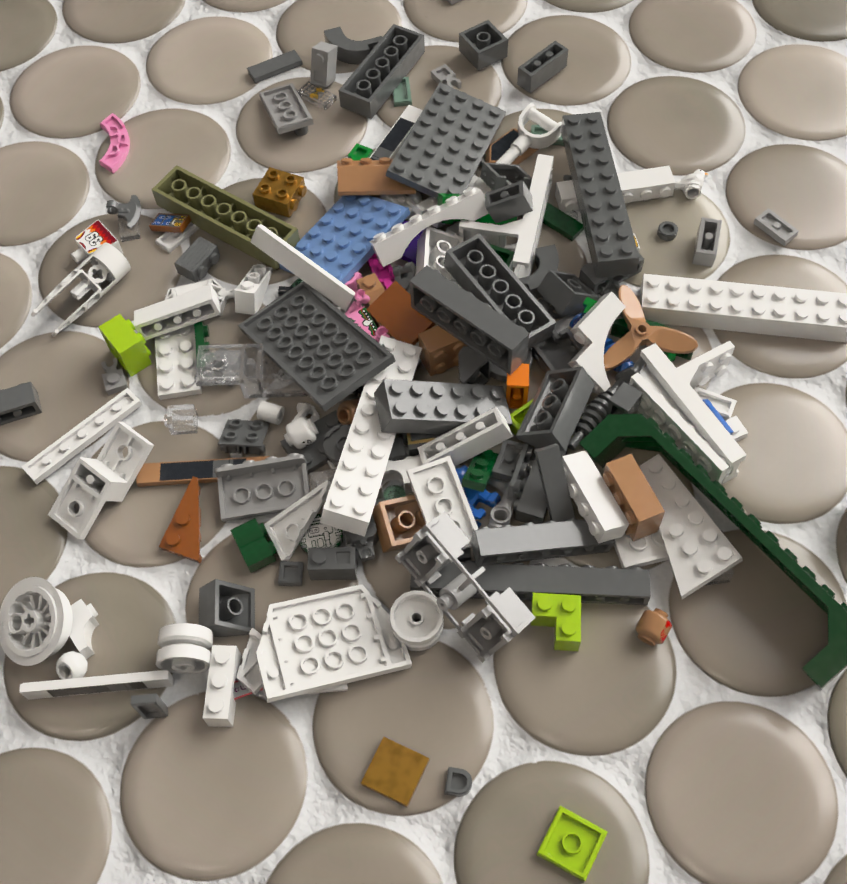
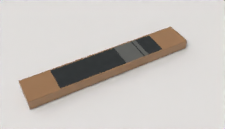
(182, 471)

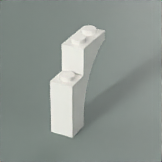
(592, 332)

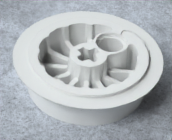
(44, 621)

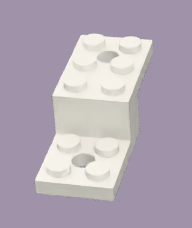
(100, 480)

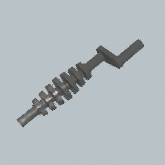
(597, 409)

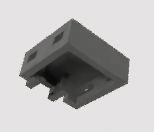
(502, 175)
(556, 351)

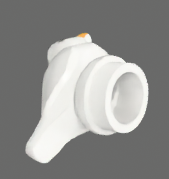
(692, 184)

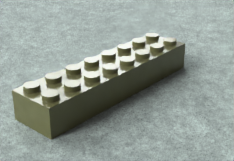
(220, 212)

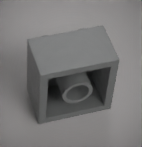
(483, 45)

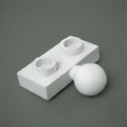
(406, 201)

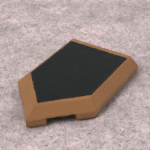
(502, 144)

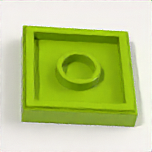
(572, 843)

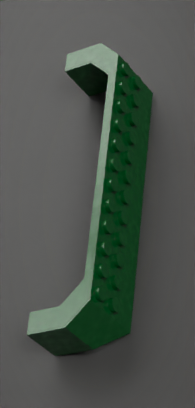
(641, 433)

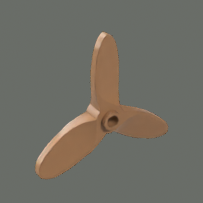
(642, 334)

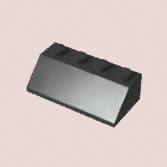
(556, 408)

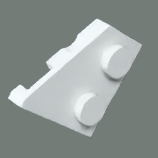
(248, 671)

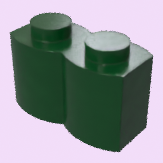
(253, 544)

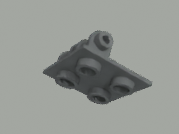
(244, 434)

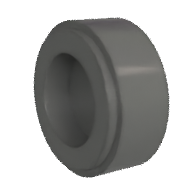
(667, 231)

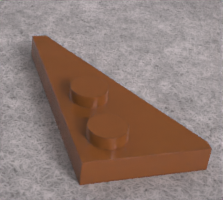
(183, 532)

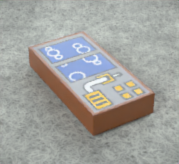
(170, 223)

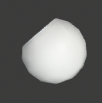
(71, 665)

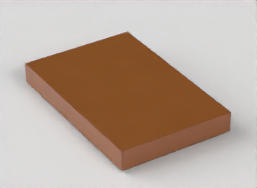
(395, 313)

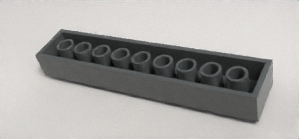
(599, 195)

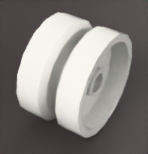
(412, 607)
(184, 648)

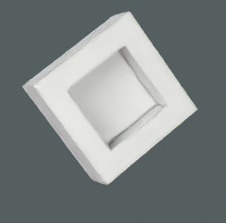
(739, 430)

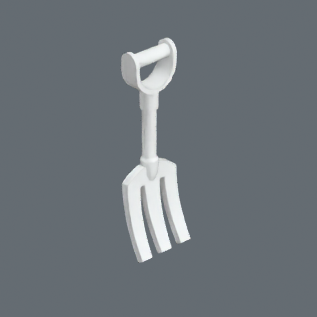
(516, 149)

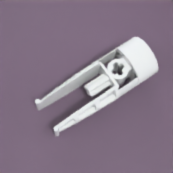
(107, 263)

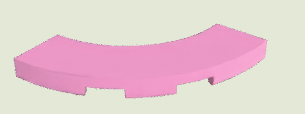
(119, 144)

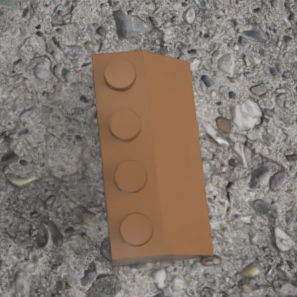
(368, 178)

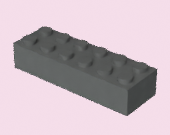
(382, 71)
(490, 280)
(469, 319)
(434, 406)

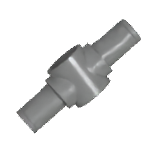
(502, 511)

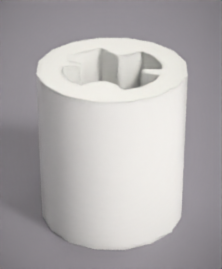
(270, 412)

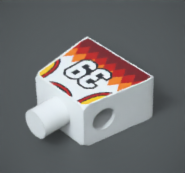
(92, 239)

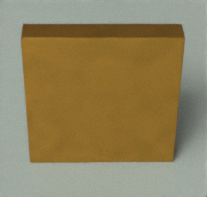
(395, 771)

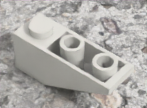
(252, 289)

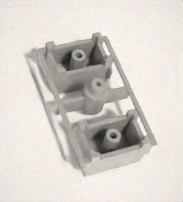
(433, 550)

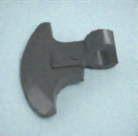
(130, 211)

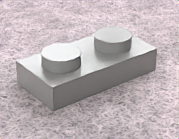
(776, 227)

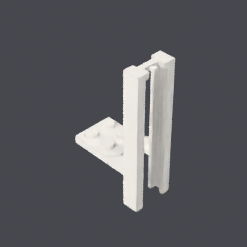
(525, 229)
(678, 391)

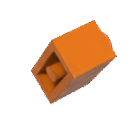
(517, 387)

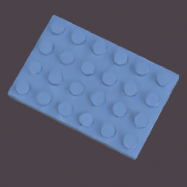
(343, 234)

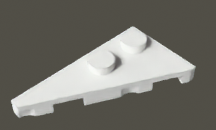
(292, 523)

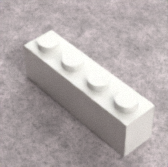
(177, 312)
(468, 439)
(593, 498)

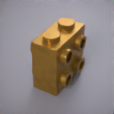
(279, 192)

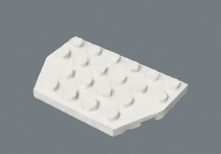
(326, 643)

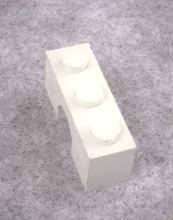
(397, 471)
(219, 698)

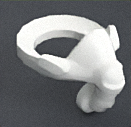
(304, 409)

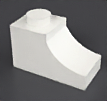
(83, 627)

